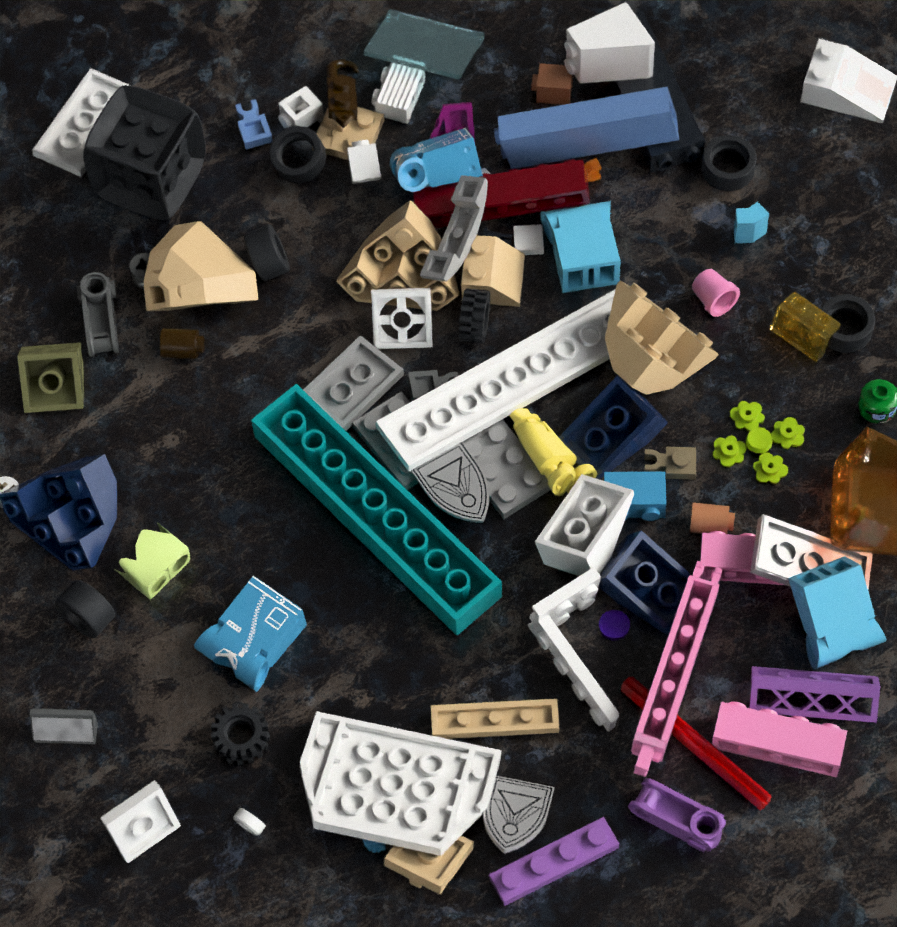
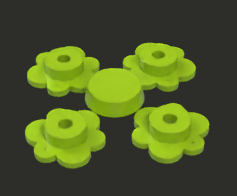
(759, 441)

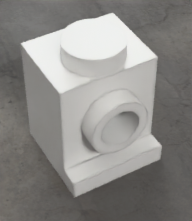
(300, 109)

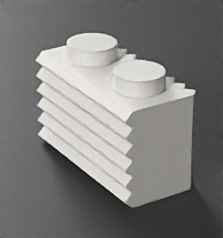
(398, 92)

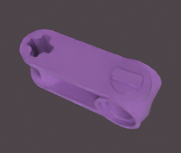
(677, 815)

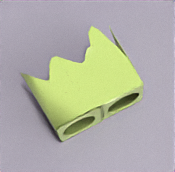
(158, 561)

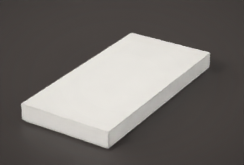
(67, 134)

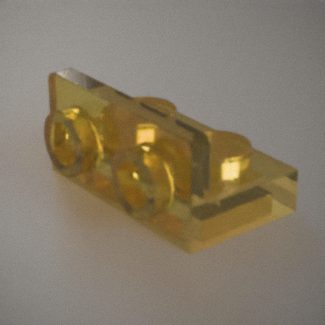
(804, 326)

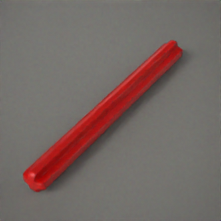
(704, 750)

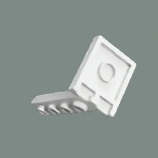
(552, 613)

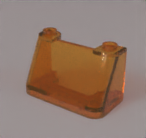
(866, 495)

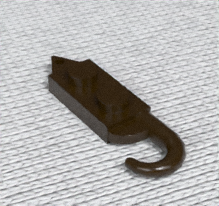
(341, 93)

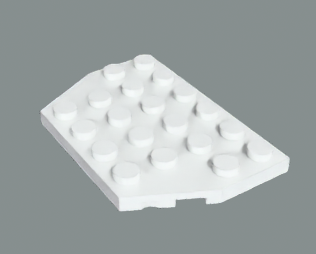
(394, 783)

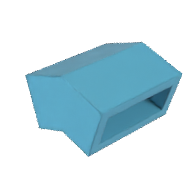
(750, 223)

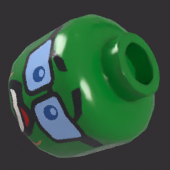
(878, 401)

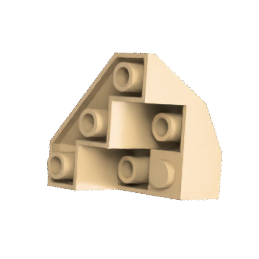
(395, 258)
(196, 270)
(650, 343)

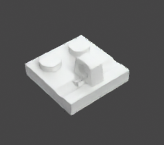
(140, 821)

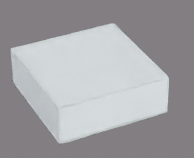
(529, 239)

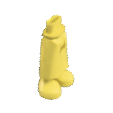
(548, 452)

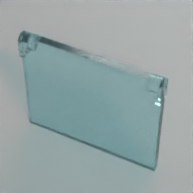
(424, 44)

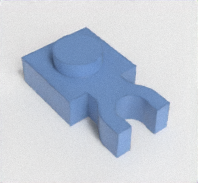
(253, 127)

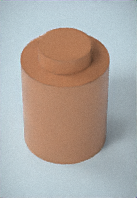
(711, 518)

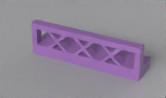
(815, 682)

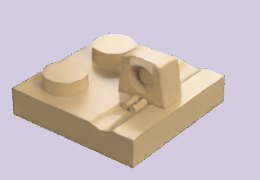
(338, 139)
(429, 869)

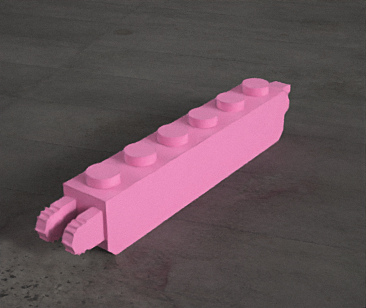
(674, 669)

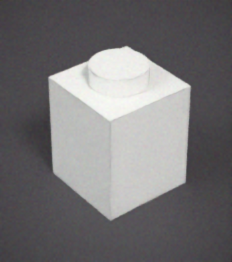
(363, 162)

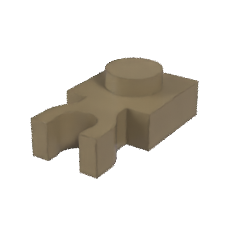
(676, 462)

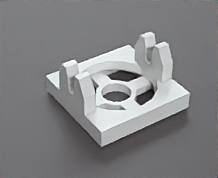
(419, 295)

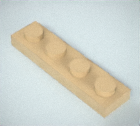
(495, 719)

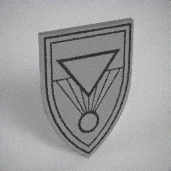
(455, 484)
(516, 812)

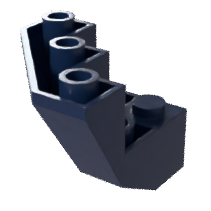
(67, 509)

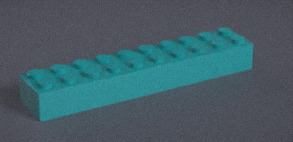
(377, 509)

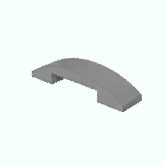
(461, 231)

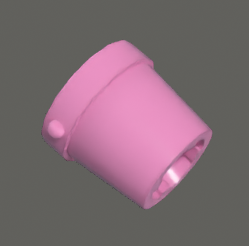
(715, 292)

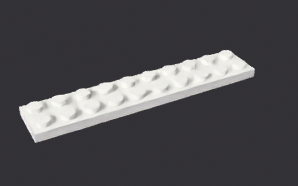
(499, 386)

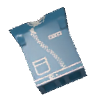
(436, 161)
(253, 632)

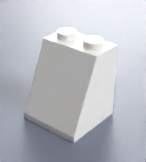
(610, 47)

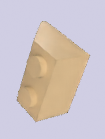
(494, 268)

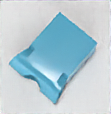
(583, 246)
(835, 611)

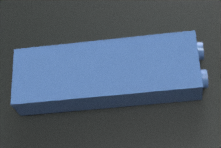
(587, 128)

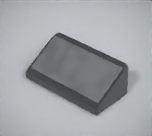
(63, 726)

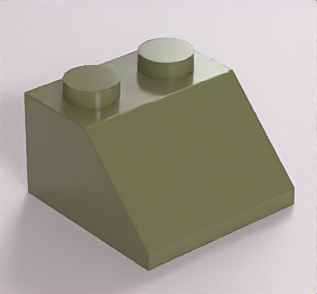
(51, 377)

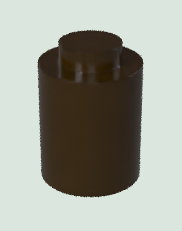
(181, 343)

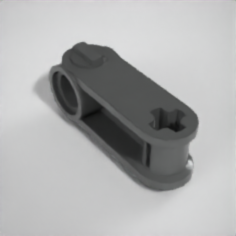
(98, 313)

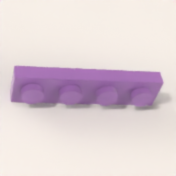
(554, 861)

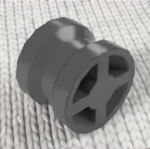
(138, 270)

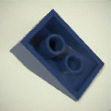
(613, 427)
(645, 580)

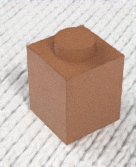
(552, 84)

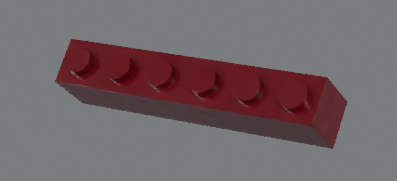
(514, 192)

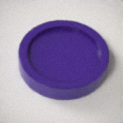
(614, 625)

